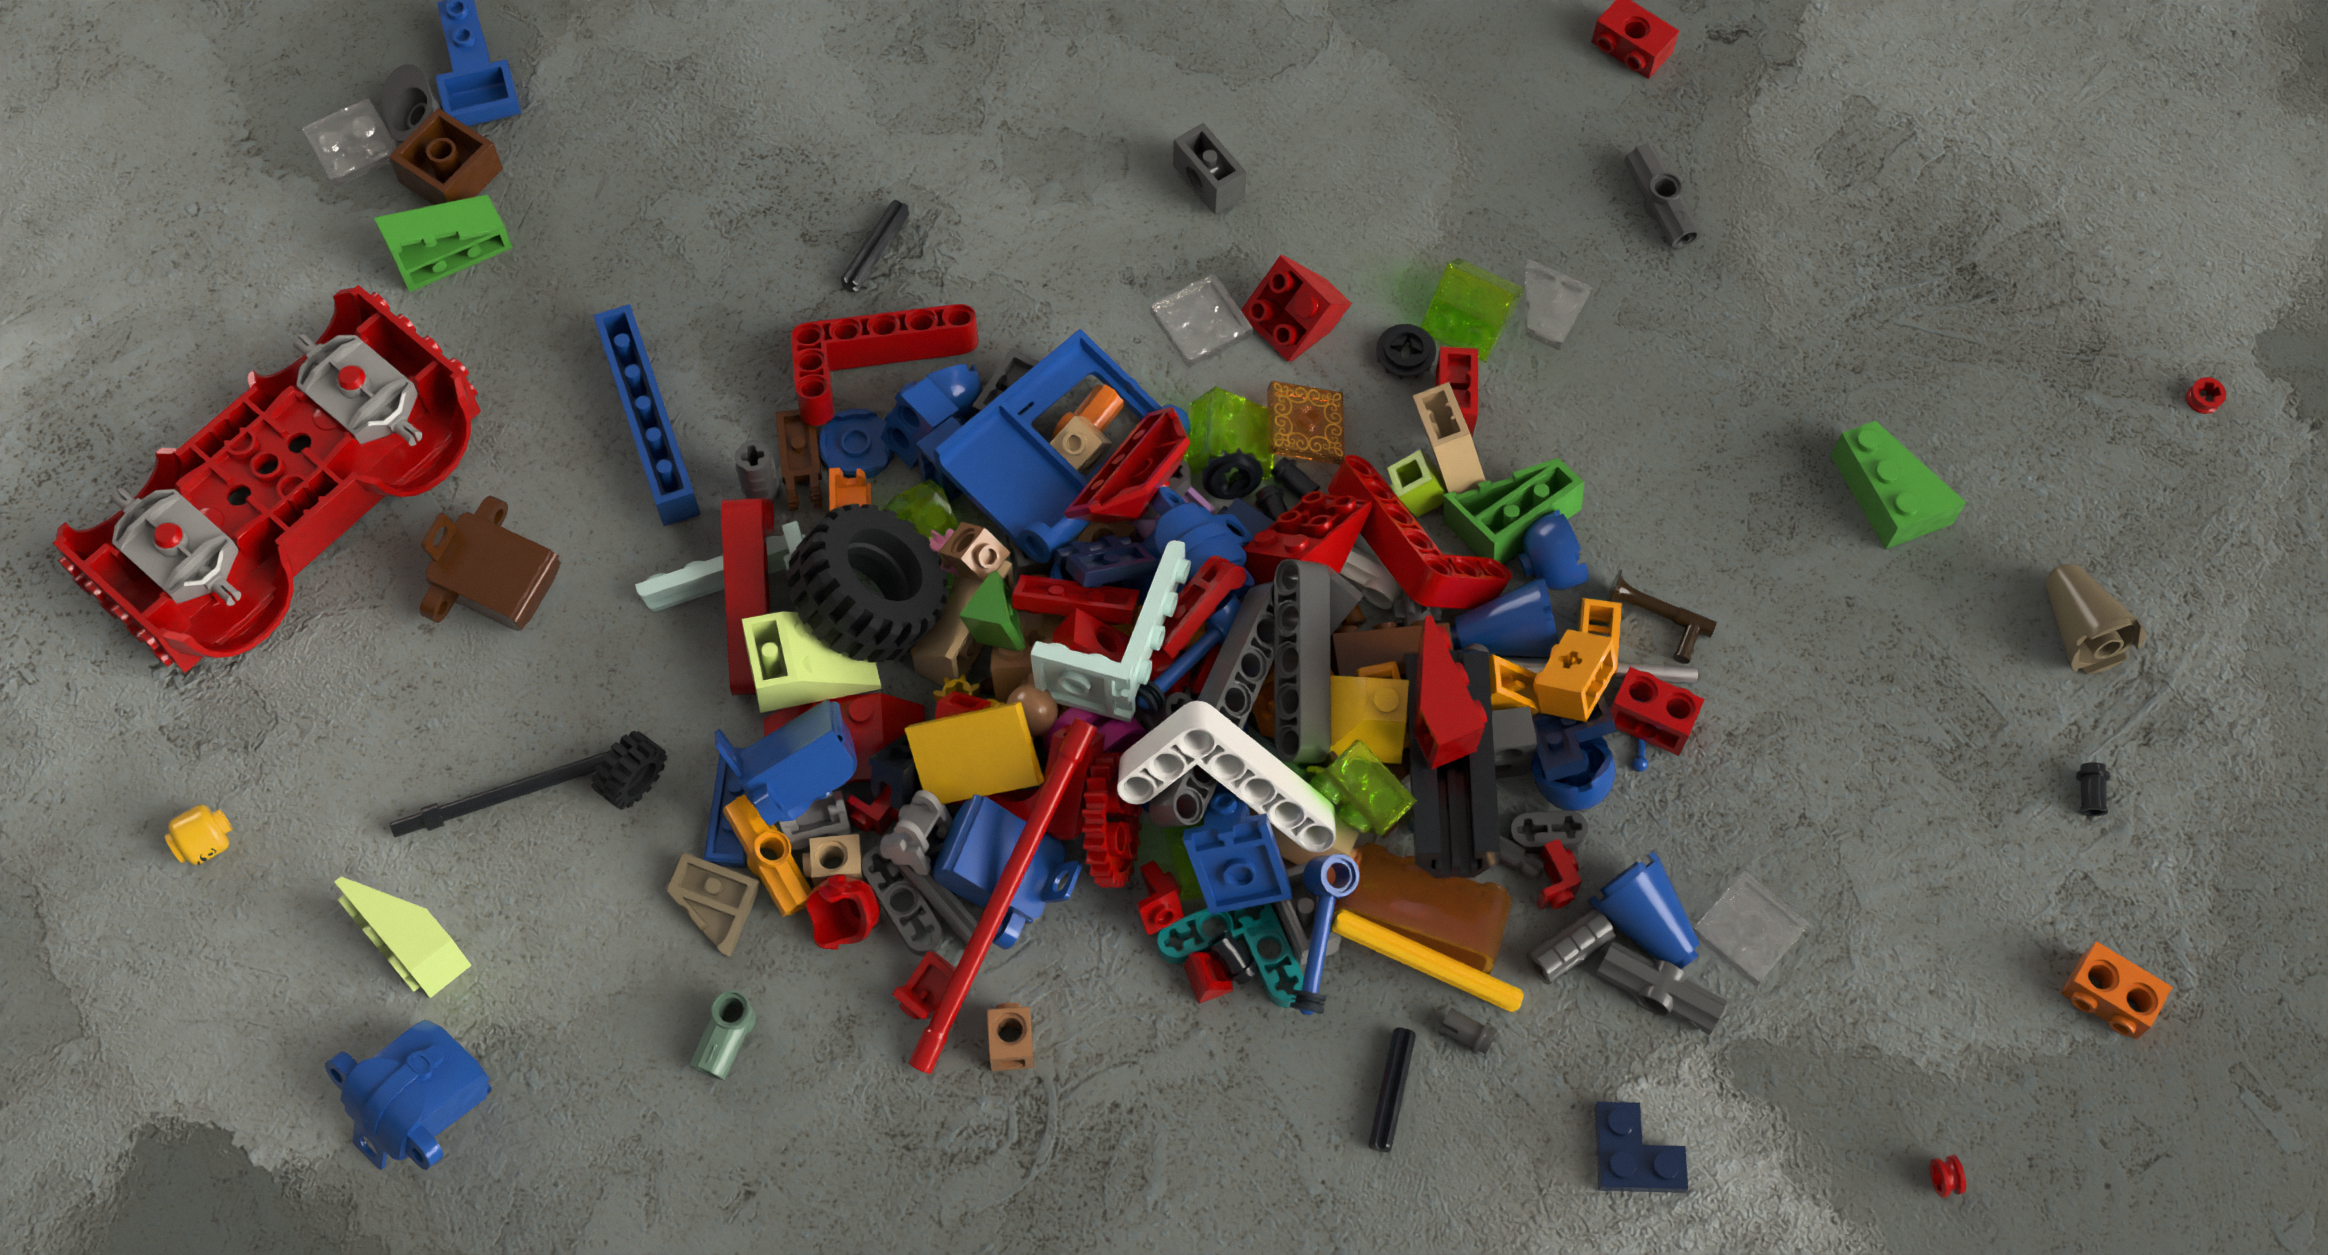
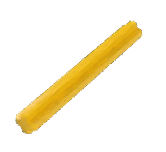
(1427, 960)

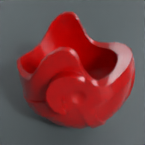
(842, 911)

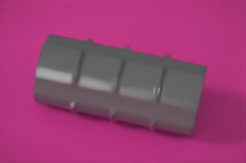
(757, 471)
(1570, 946)

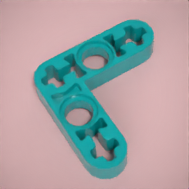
(1252, 934)

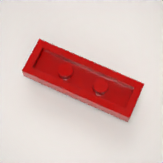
(1061, 597)

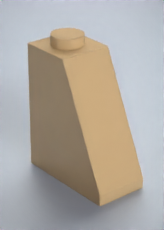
(1449, 439)

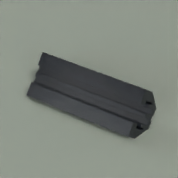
(1456, 801)

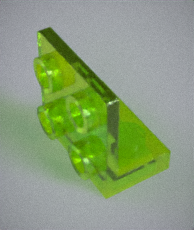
(1227, 423)
(1362, 789)

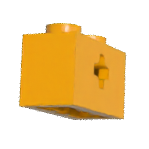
(1575, 675)

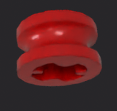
(2213, 387)
(1947, 1176)

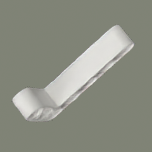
(1208, 739)

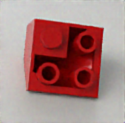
(1294, 307)

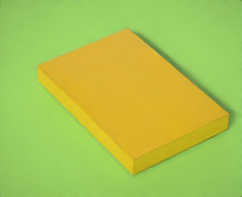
(975, 753)

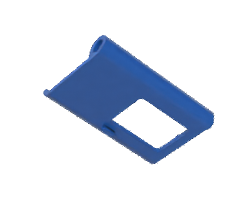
(1013, 469)

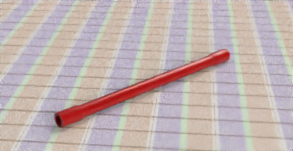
(935, 1034)

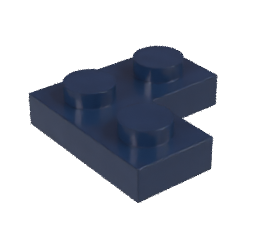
(1560, 736)
(1627, 1163)

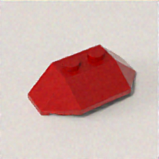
(1134, 471)
(872, 721)

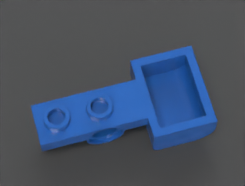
(475, 88)

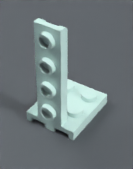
(707, 577)
(1106, 685)

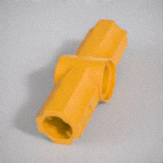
(781, 876)

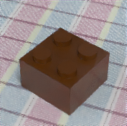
(445, 160)

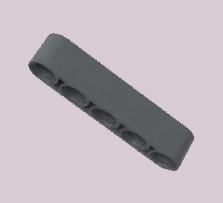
(1302, 661)

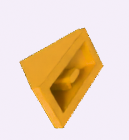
(1511, 686)

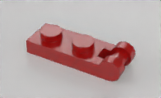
(1199, 601)

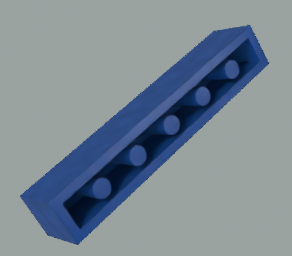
(647, 415)

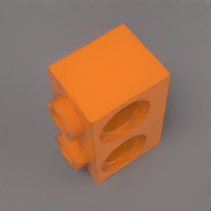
(2119, 981)

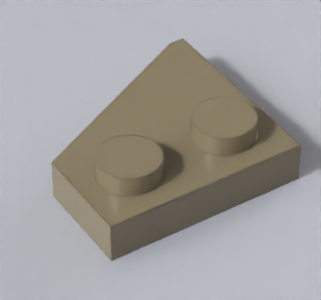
(714, 899)

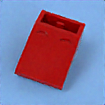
(1314, 530)
(1444, 715)

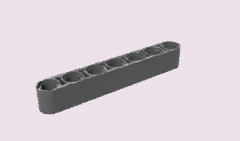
(1230, 690)

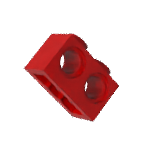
(1460, 369)
(1651, 717)

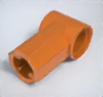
(1099, 407)

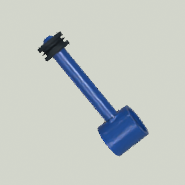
(1151, 696)
(1316, 882)

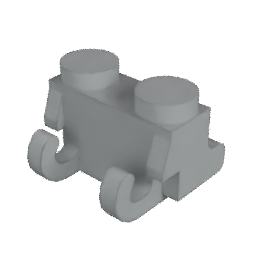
(821, 818)
(908, 839)

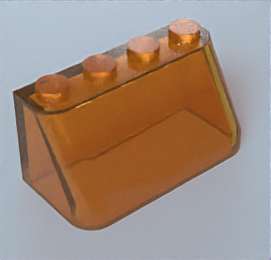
(1443, 914)

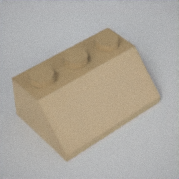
(949, 646)

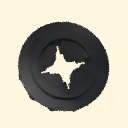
(1421, 348)
(1240, 483)

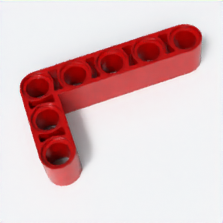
(872, 341)
(1410, 553)
(746, 578)

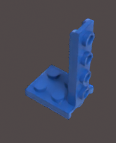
(1236, 855)

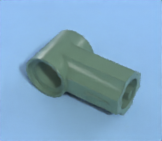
(723, 1039)

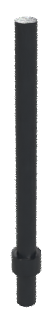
(434, 816)

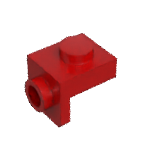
(874, 817)
(1562, 872)
(1163, 903)
(925, 987)

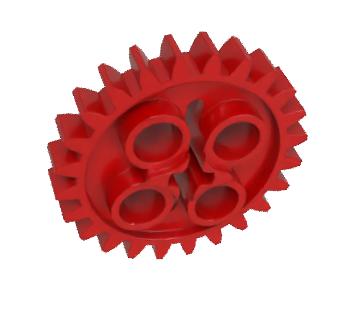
(1109, 845)

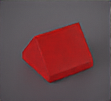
(1207, 976)

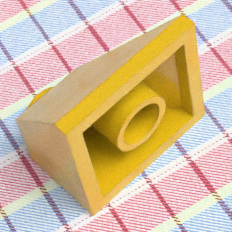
(1370, 712)

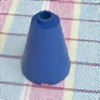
(1510, 624)
(1649, 912)

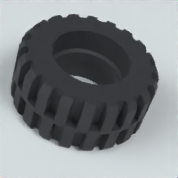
(842, 607)

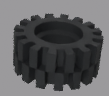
(629, 770)

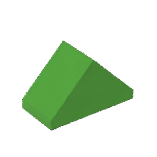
(991, 615)

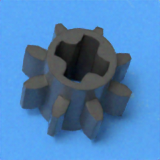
(1408, 611)

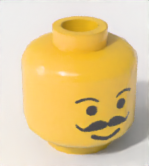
(198, 834)

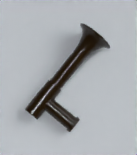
(1692, 622)

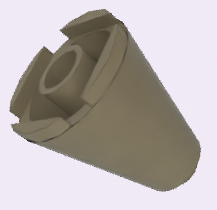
(2091, 621)

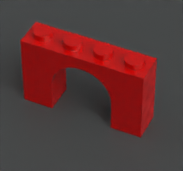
(1068, 817)

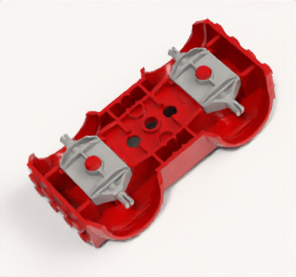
(219, 575)

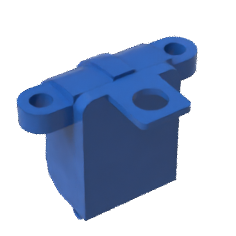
(1203, 537)
(794, 763)
(977, 854)
(409, 1093)

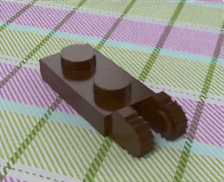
(799, 457)

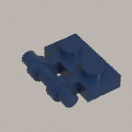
(1106, 560)

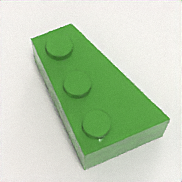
(443, 238)
(1893, 485)
(1499, 513)

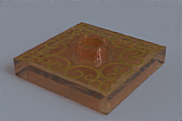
(1305, 422)

